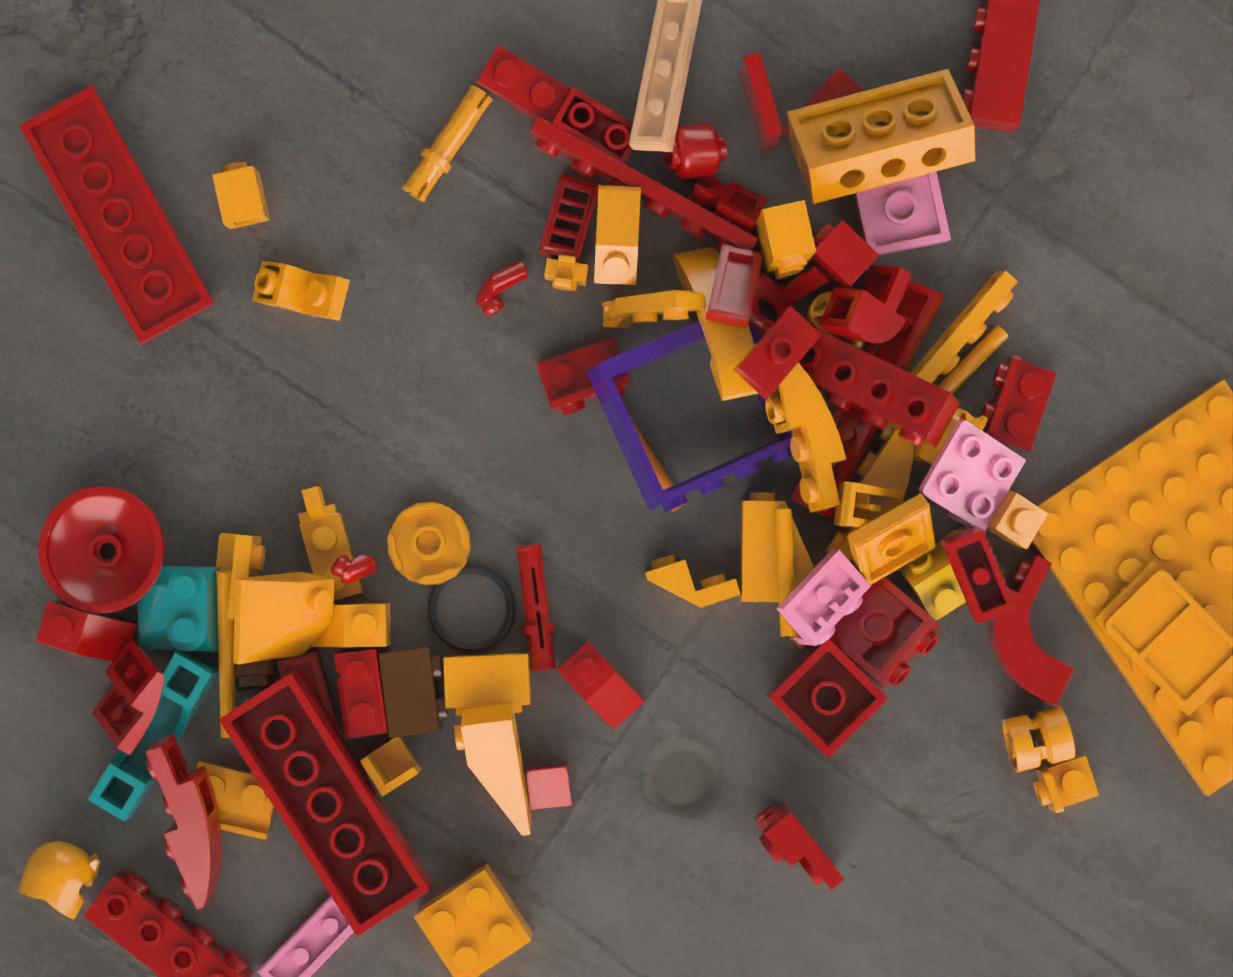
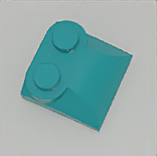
(180, 610)

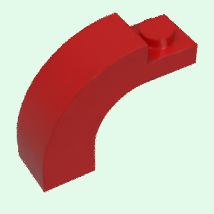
(1014, 644)

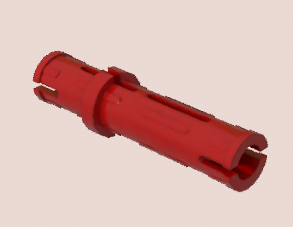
(540, 657)

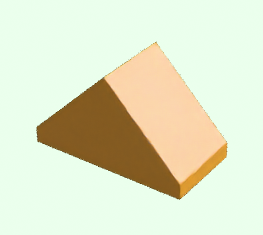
(864, 503)

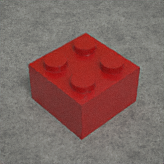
(826, 697)

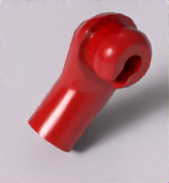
(496, 283)

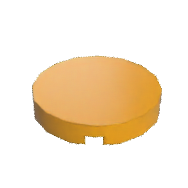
(429, 543)

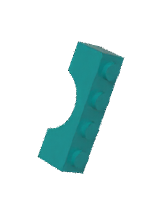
(127, 776)

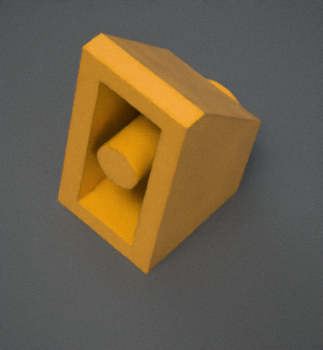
(617, 235)
(357, 626)

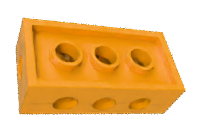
(881, 136)

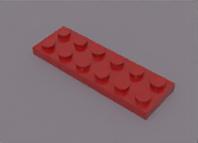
(117, 214)

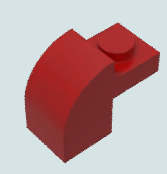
(871, 311)

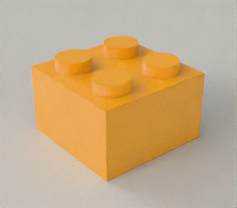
(473, 924)

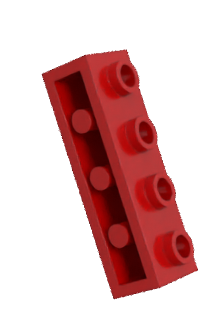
(879, 391)
(158, 933)

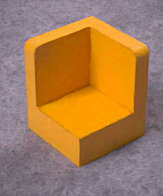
(391, 765)

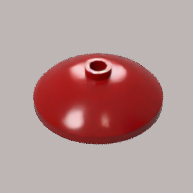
(75, 542)

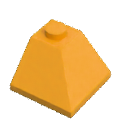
(280, 615)

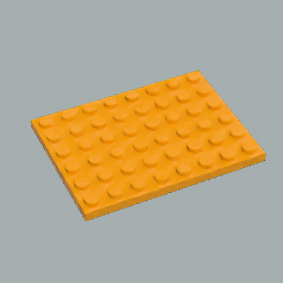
(1167, 504)

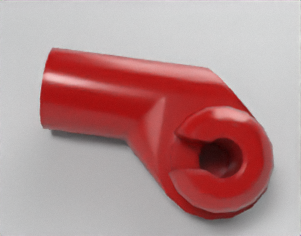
(354, 570)

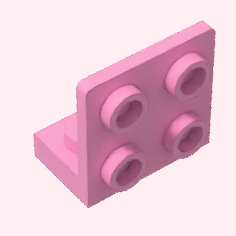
(971, 475)

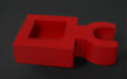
(732, 203)

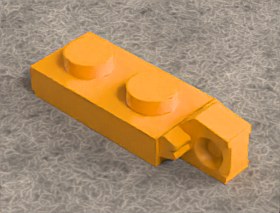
(647, 308)
(326, 540)

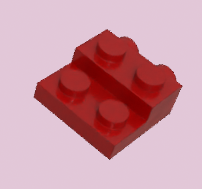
(885, 633)
(789, 840)

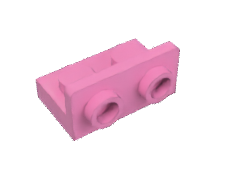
(824, 598)

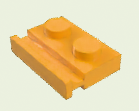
(240, 801)

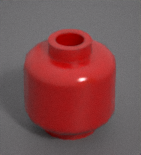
(696, 152)

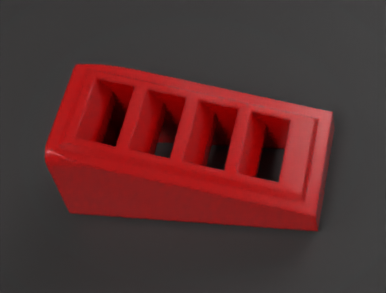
(551, 249)

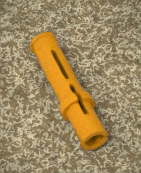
(447, 143)

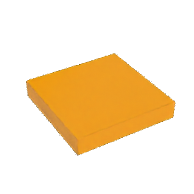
(893, 539)

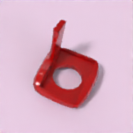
(782, 298)

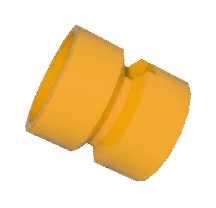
(1052, 734)

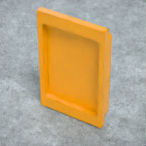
(1169, 637)

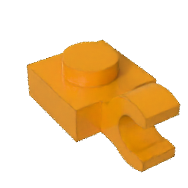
(566, 273)

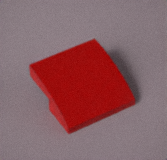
(131, 699)

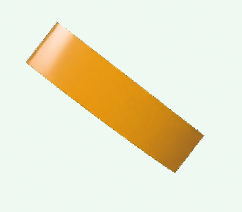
(726, 342)

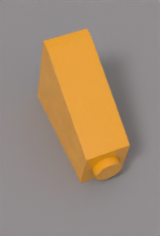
(758, 550)

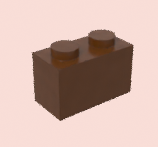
(412, 691)

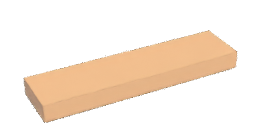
(665, 75)

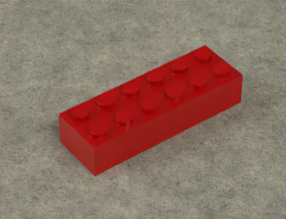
(327, 802)

